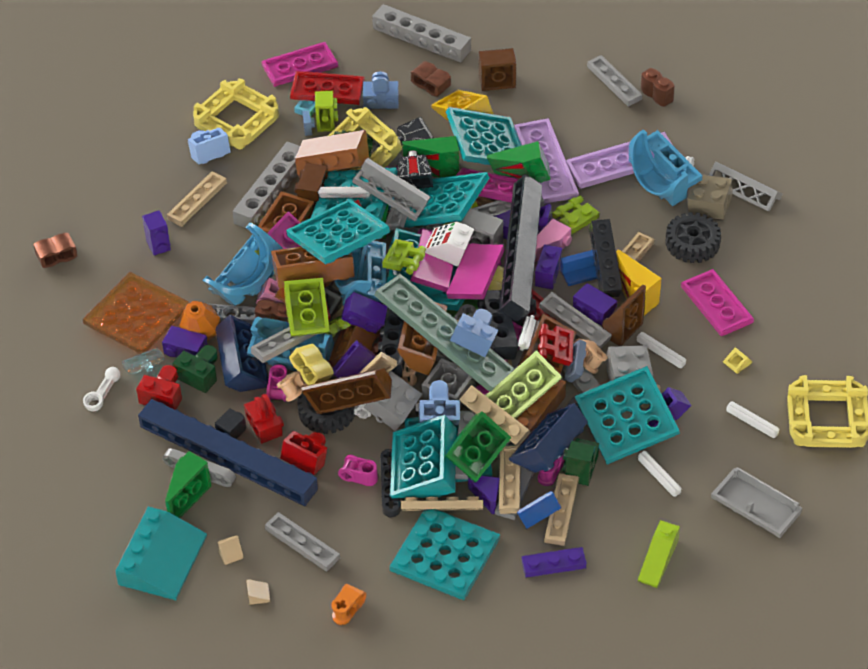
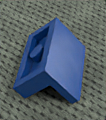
(578, 268)
(539, 509)

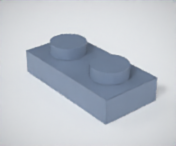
(576, 368)

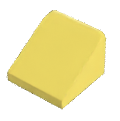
(737, 361)

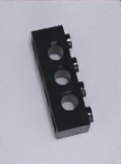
(605, 257)
(390, 339)
(505, 341)

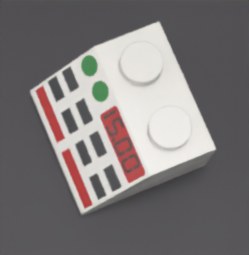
(449, 242)

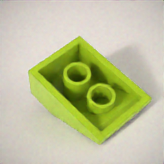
(306, 307)

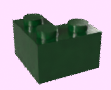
(581, 459)

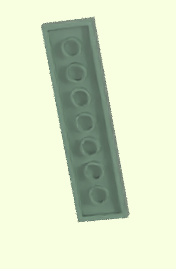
(438, 329)

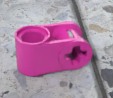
(276, 374)
(359, 471)
(548, 477)

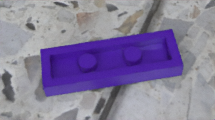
(553, 562)

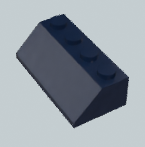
(239, 369)
(549, 439)

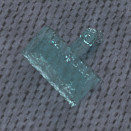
(145, 360)

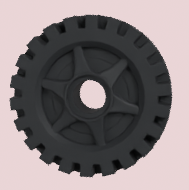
(693, 237)
(323, 421)

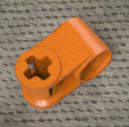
(347, 604)

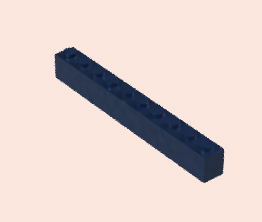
(228, 452)

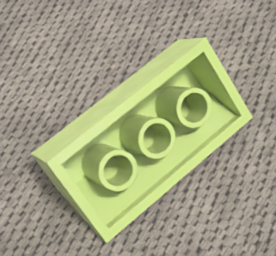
(524, 385)

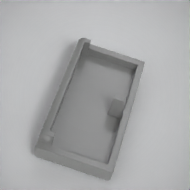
(757, 502)

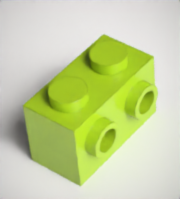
(325, 111)

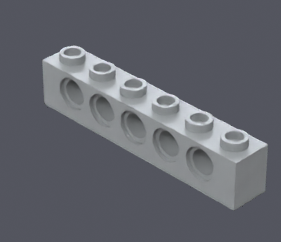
(421, 33)
(267, 187)

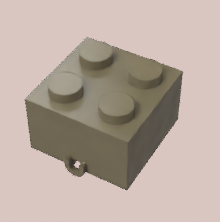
(711, 197)

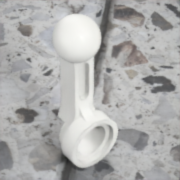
(111, 375)

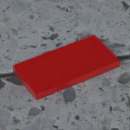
(345, 88)

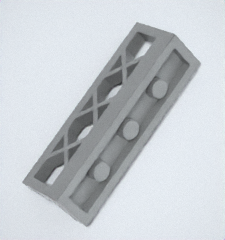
(750, 182)
(393, 187)

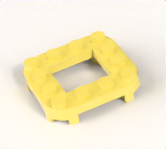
(377, 130)
(238, 136)
(822, 390)

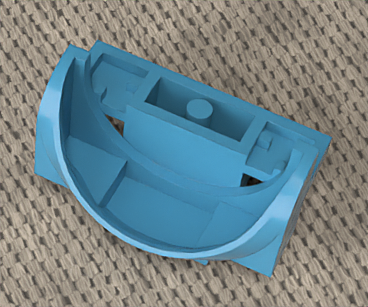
(667, 172)
(247, 269)
(368, 274)
(264, 328)

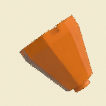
(200, 318)

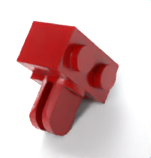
(161, 388)
(263, 419)
(305, 451)

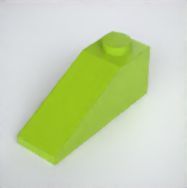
(659, 553)

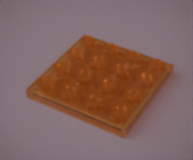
(136, 313)

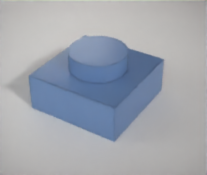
(308, 123)

